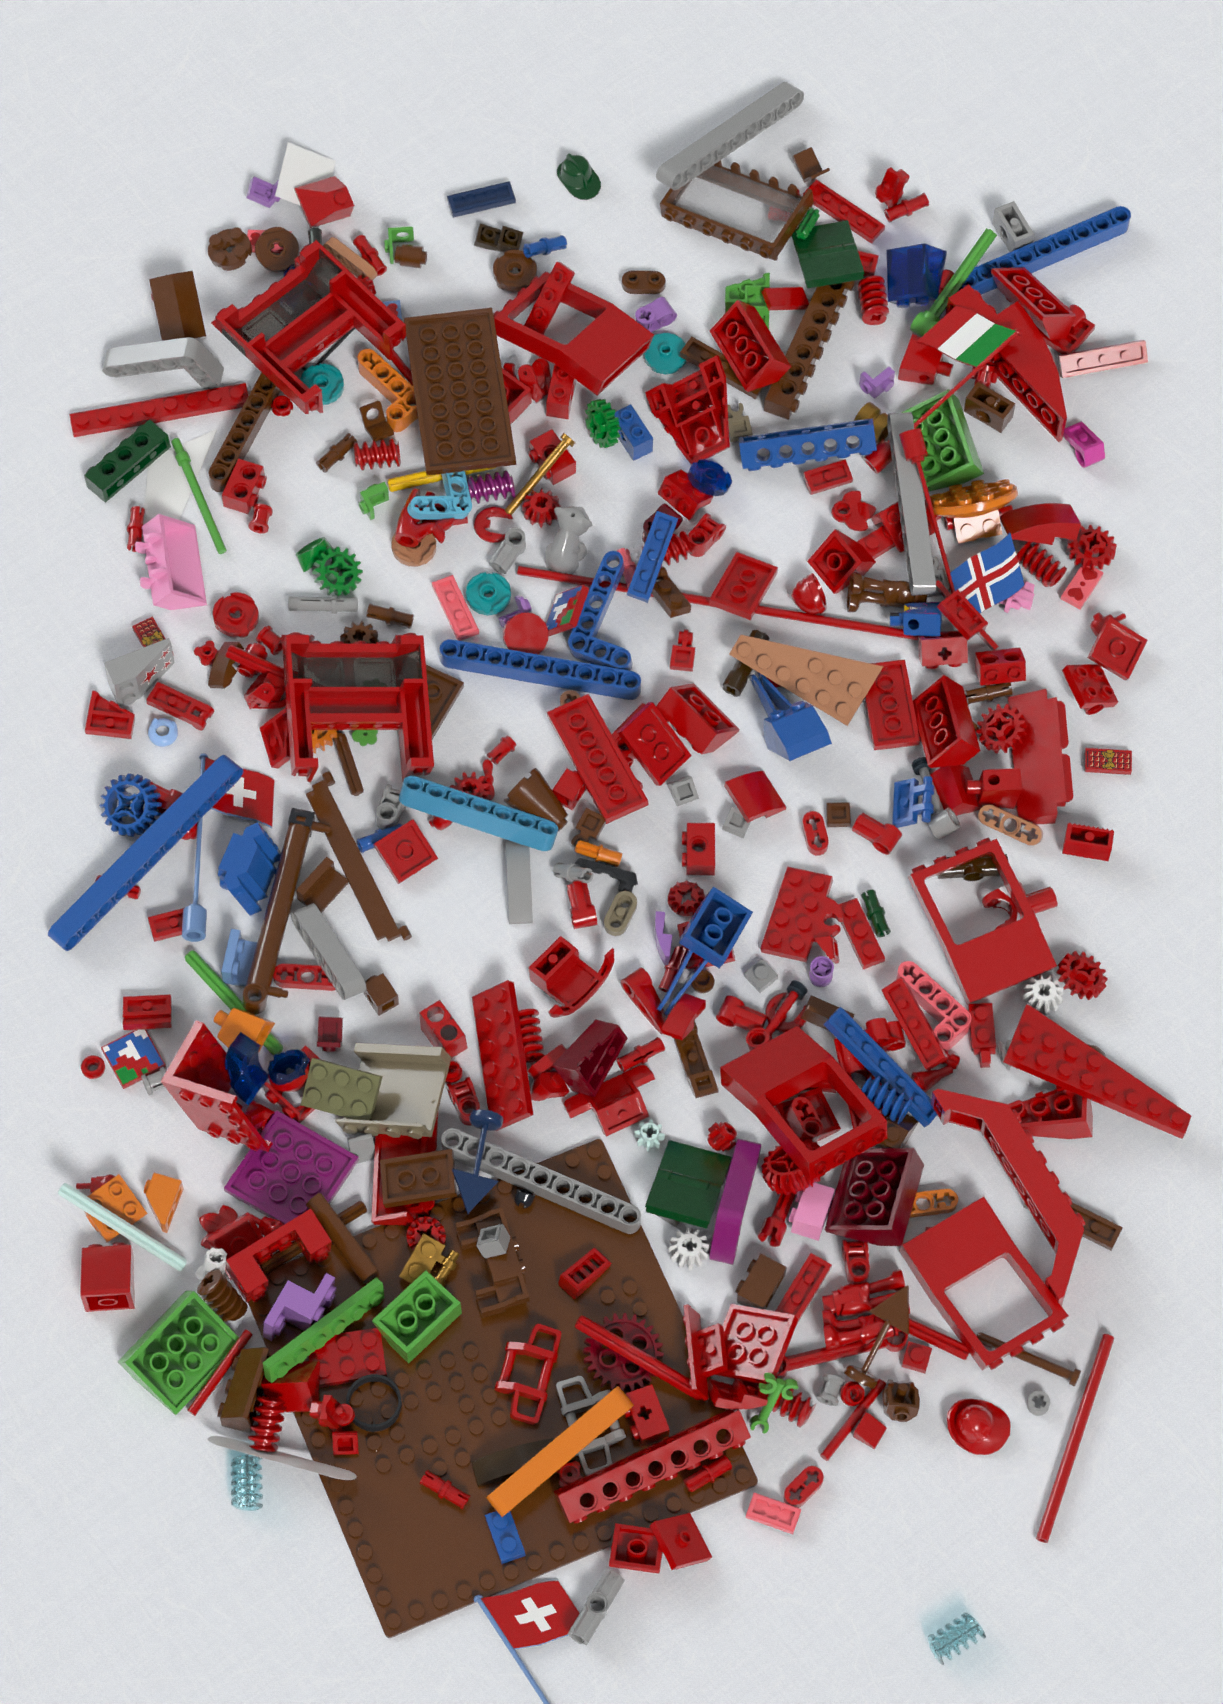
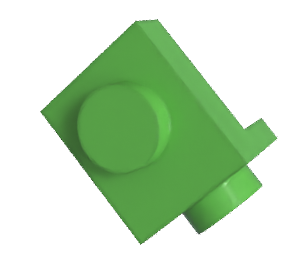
(371, 497)

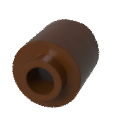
(410, 256)

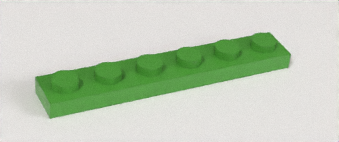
(323, 1330)

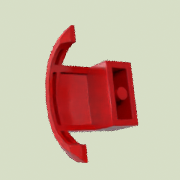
(567, 977)

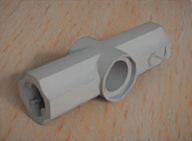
(589, 1619)

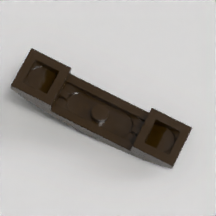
(506, 1462)

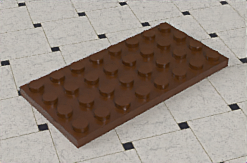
(459, 391)

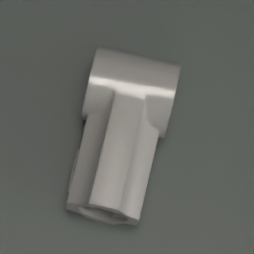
(508, 552)

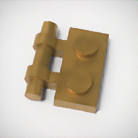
(425, 1257)

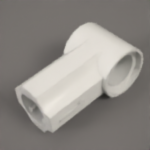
(213, 1260)

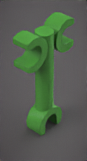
(774, 1389)

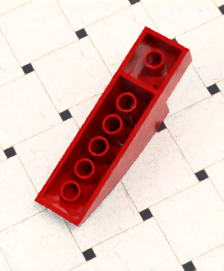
(1024, 363)

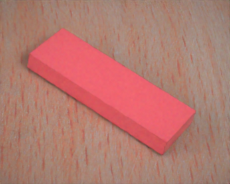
(455, 608)

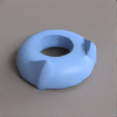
(166, 740)

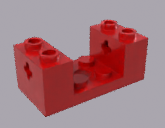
(308, 1236)

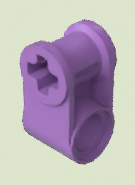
(656, 314)

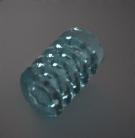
(245, 1483)
(954, 1636)

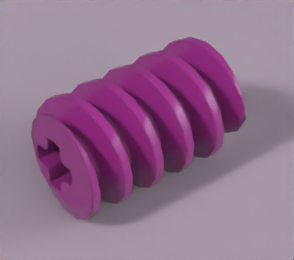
(491, 486)

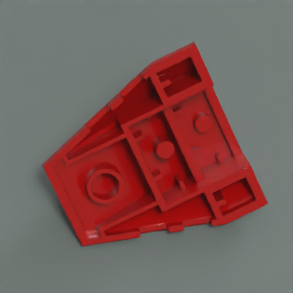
(695, 411)

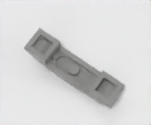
(519, 883)

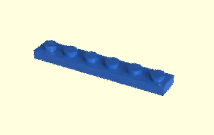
(880, 1064)

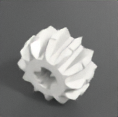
(1042, 986)
(680, 1252)

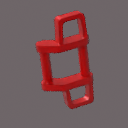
(539, 1394)

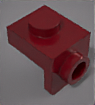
(330, 1033)

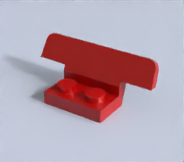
(963, 615)
(616, 1102)

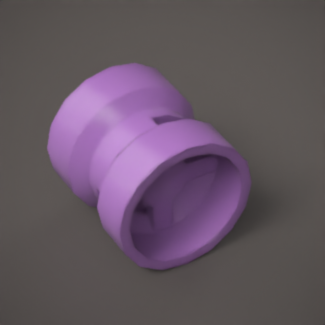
(821, 965)

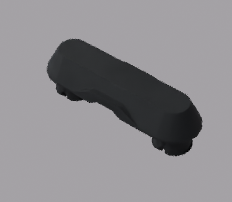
(626, 878)

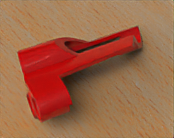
(887, 1035)

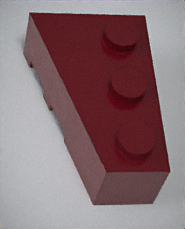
(591, 1057)

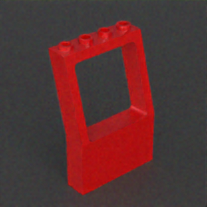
(596, 353)
(997, 957)
(786, 1068)
(962, 1248)

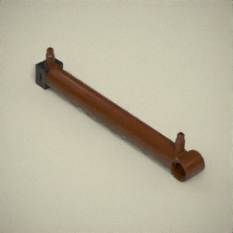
(299, 830)

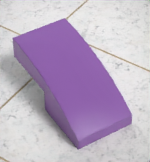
(663, 941)

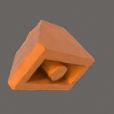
(163, 1198)

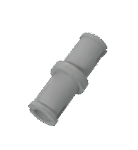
(573, 872)

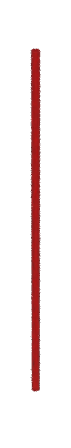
(703, 600)

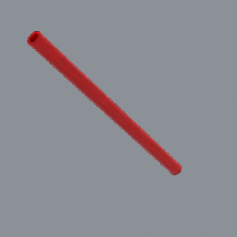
(1075, 1438)

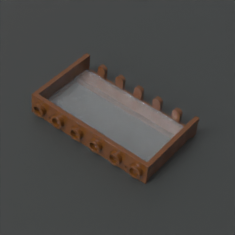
(738, 209)

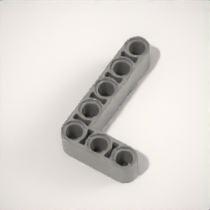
(165, 356)

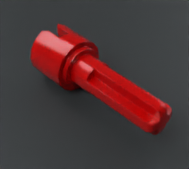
(775, 1224)

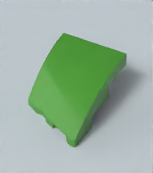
(750, 293)

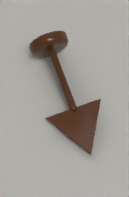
(894, 1312)

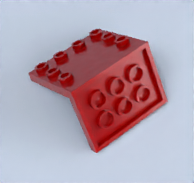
(202, 1087)

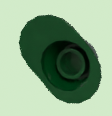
(579, 177)

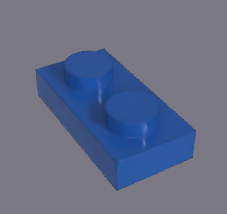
(505, 1536)

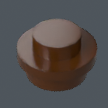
(703, 982)

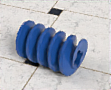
(887, 1099)

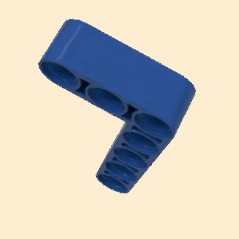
(597, 615)

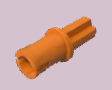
(599, 853)

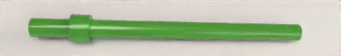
(183, 460)

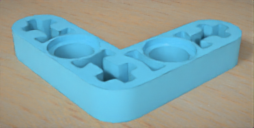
(449, 501)

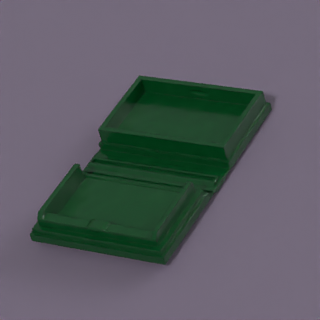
(828, 255)
(687, 1184)

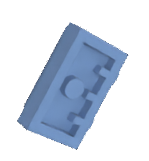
(238, 959)

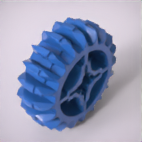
(118, 792)

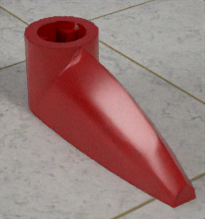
(642, 993)

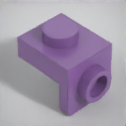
(262, 192)
(879, 384)
(523, 606)

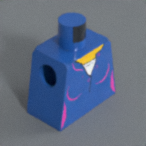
(919, 619)

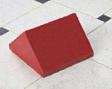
(950, 787)
(297, 1387)
(635, 1549)

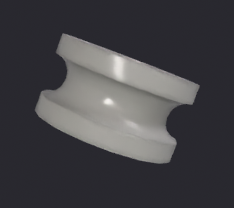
(1031, 1404)

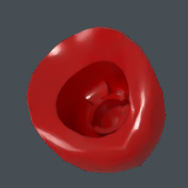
(978, 1426)

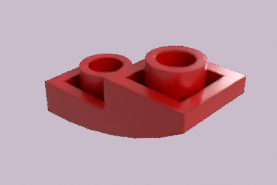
(682, 1017)

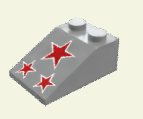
(138, 671)

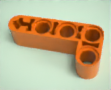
(372, 367)

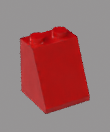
(107, 1277)

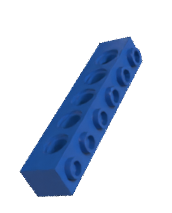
(796, 438)

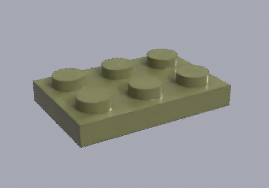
(341, 1090)

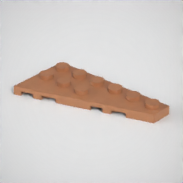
(821, 679)

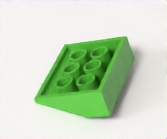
(948, 442)
(179, 1351)

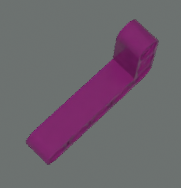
(734, 1201)

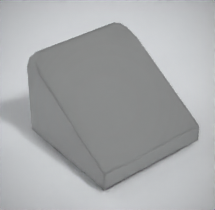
(683, 790)
(362, 1147)

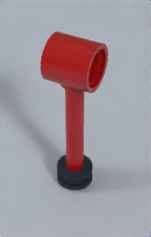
(759, 1036)

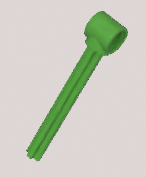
(926, 320)

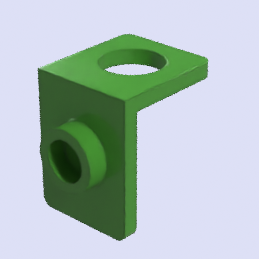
(393, 238)

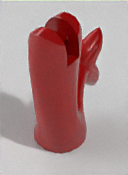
(410, 533)

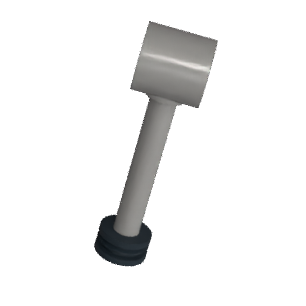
(945, 820)

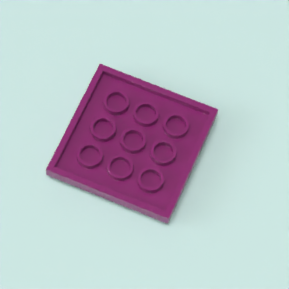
(292, 1170)

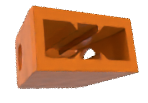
(239, 1021)

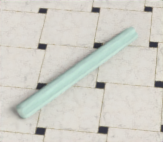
(122, 1227)

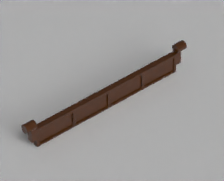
(353, 863)

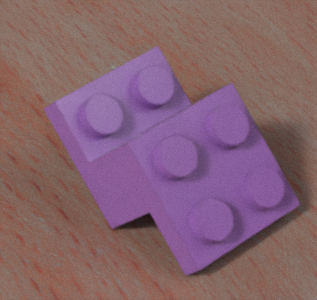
(299, 1307)

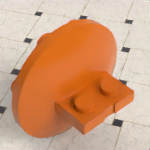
(975, 511)

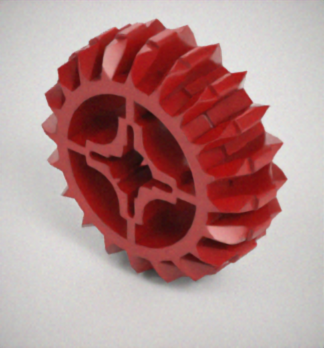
(783, 1174)

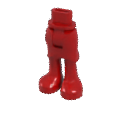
(855, 1298)
(845, 1332)

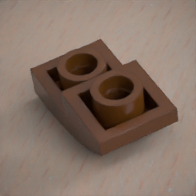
(222, 668)

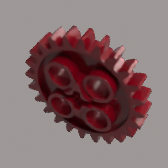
(616, 1373)

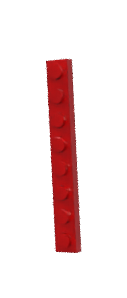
(158, 410)

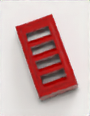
(573, 1284)

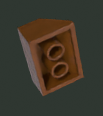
(243, 1389)

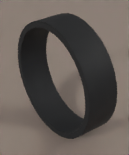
(377, 1378)

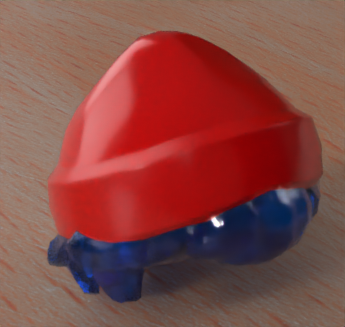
(288, 1070)

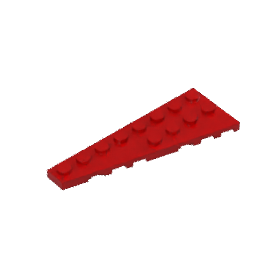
(1066, 1061)

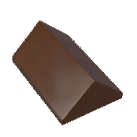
(177, 306)

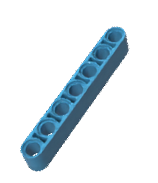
(478, 813)

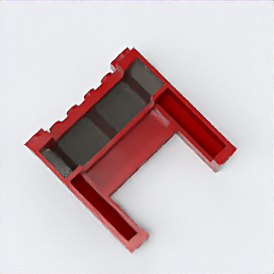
(305, 317)
(358, 690)

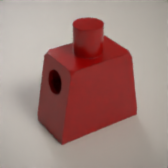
(922, 363)
(997, 787)

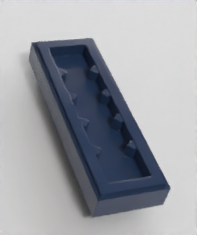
(481, 199)

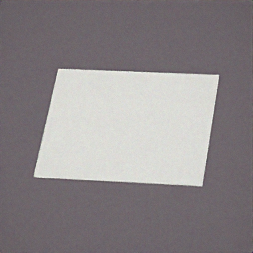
(301, 168)

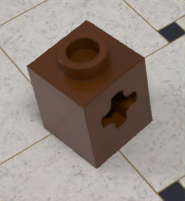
(380, 994)

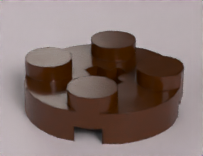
(227, 238)
(284, 239)
(514, 259)

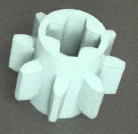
(654, 1130)

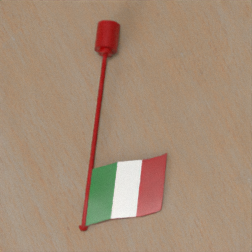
(965, 339)

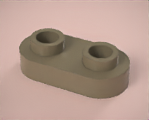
(620, 915)

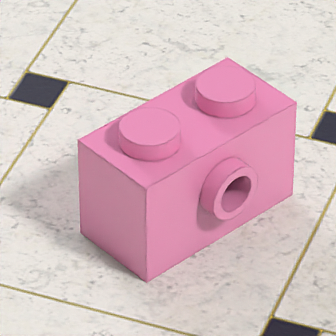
(812, 1211)

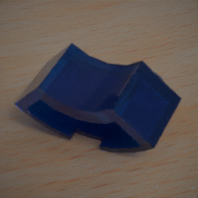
(244, 1068)

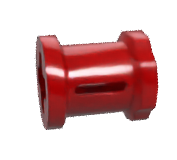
(260, 519)
(270, 640)

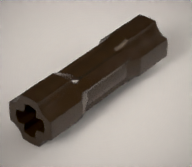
(738, 676)

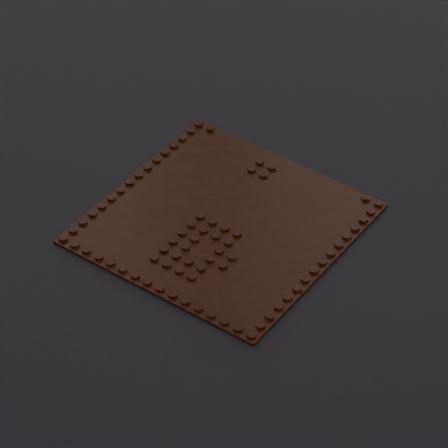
(423, 1551)

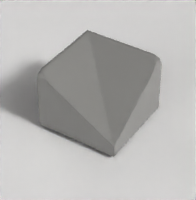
(493, 1241)

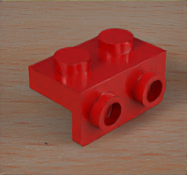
(682, 495)

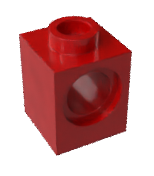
(569, 789)

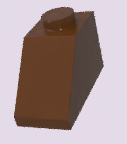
(898, 1133)

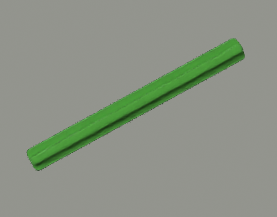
(225, 994)

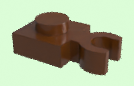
(589, 826)

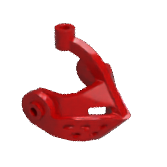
(535, 377)
(260, 695)

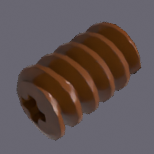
(222, 1296)

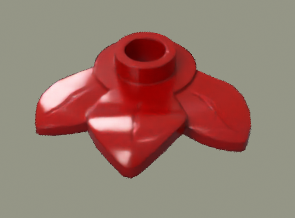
(856, 511)
(212, 1222)

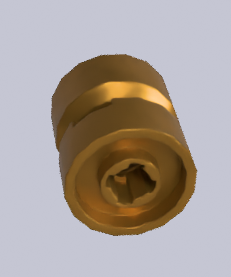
(871, 411)

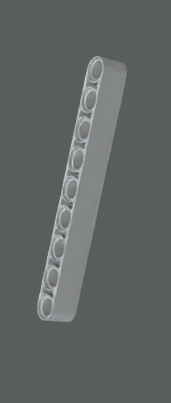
(729, 135)
(911, 510)
(547, 1190)

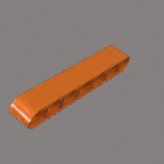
(559, 1451)

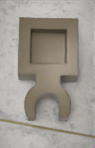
(738, 424)

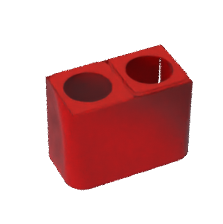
(452, 1047)

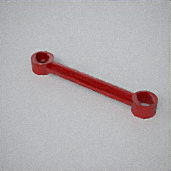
(823, 1355)

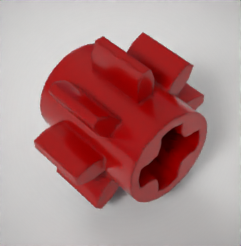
(986, 375)
(722, 1136)

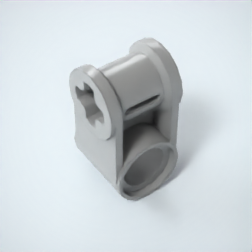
(389, 806)

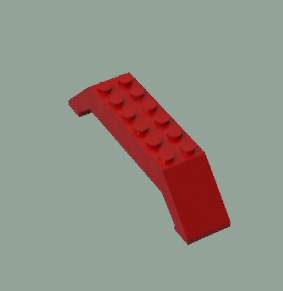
(1027, 1173)

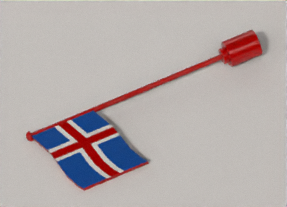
(985, 576)

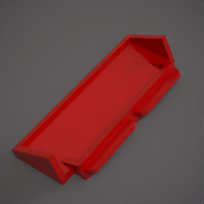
(1043, 767)
(392, 1147)

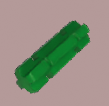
(807, 223)

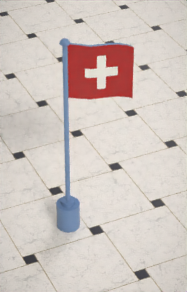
(248, 799)
(530, 1618)

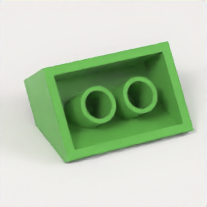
(417, 1316)

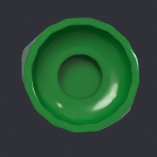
(309, 553)

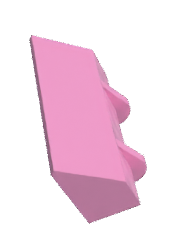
(172, 563)

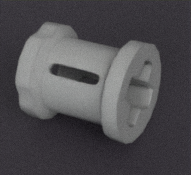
(153, 1081)
(830, 1390)

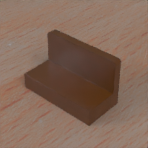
(321, 885)
(819, 1011)

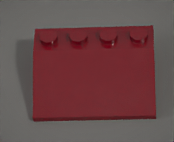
(876, 1196)

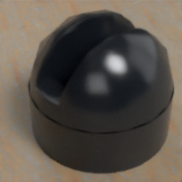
(525, 1197)

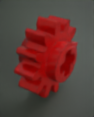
(476, 786)

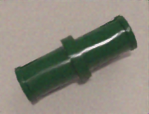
(875, 913)

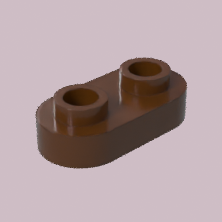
(643, 282)

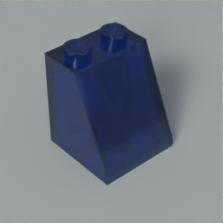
(914, 274)

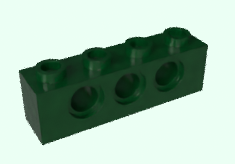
(138, 457)

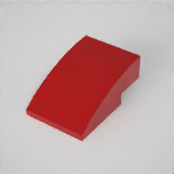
(1042, 523)

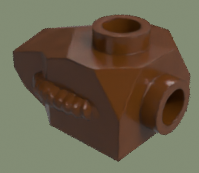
(901, 1401)

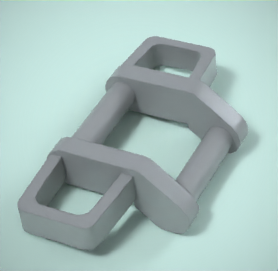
(569, 1411)

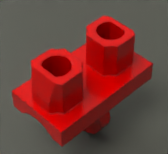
(892, 186)
(332, 1413)

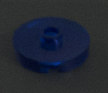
(709, 477)

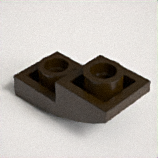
(497, 239)

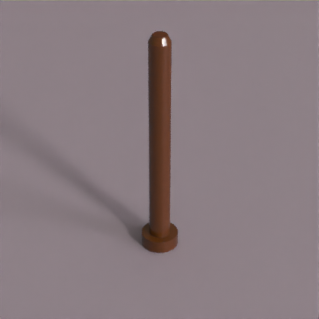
(1035, 1360)

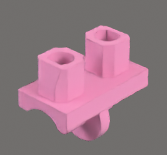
(1022, 598)

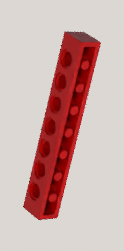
(569, 1495)

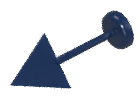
(472, 1186)

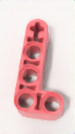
(929, 1003)

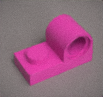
(1087, 446)

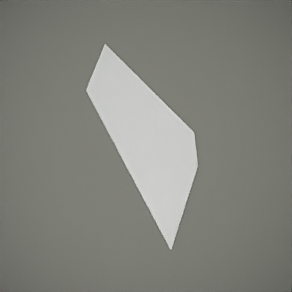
(166, 482)

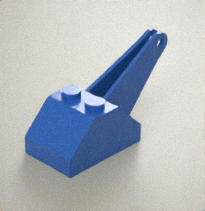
(794, 727)
(709, 935)

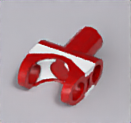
(1038, 900)

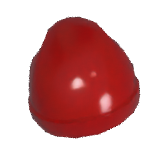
(809, 595)

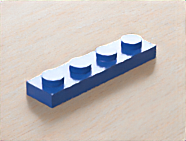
(652, 556)

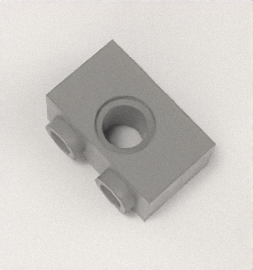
(1012, 226)

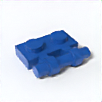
(906, 801)

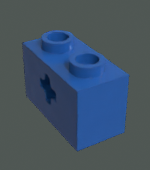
(633, 433)

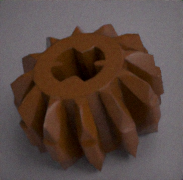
(359, 632)

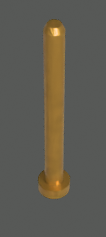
(539, 474)

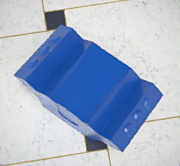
(249, 867)

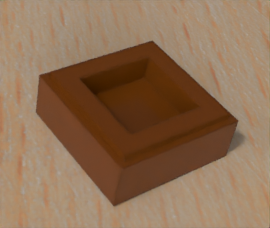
(838, 814)

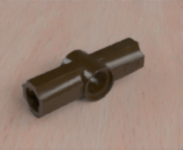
(973, 870)

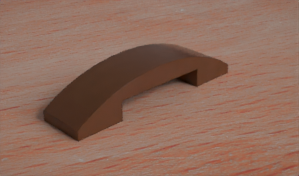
(695, 1065)

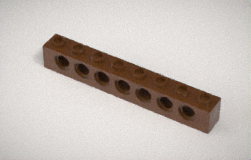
(784, 404)

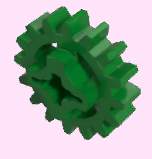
(602, 423)
(344, 564)

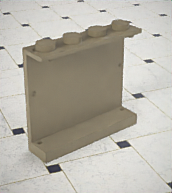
(408, 1089)

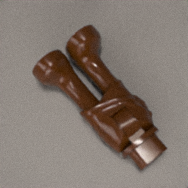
(894, 593)

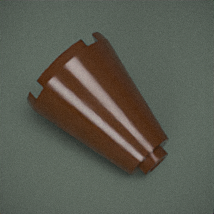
(538, 799)

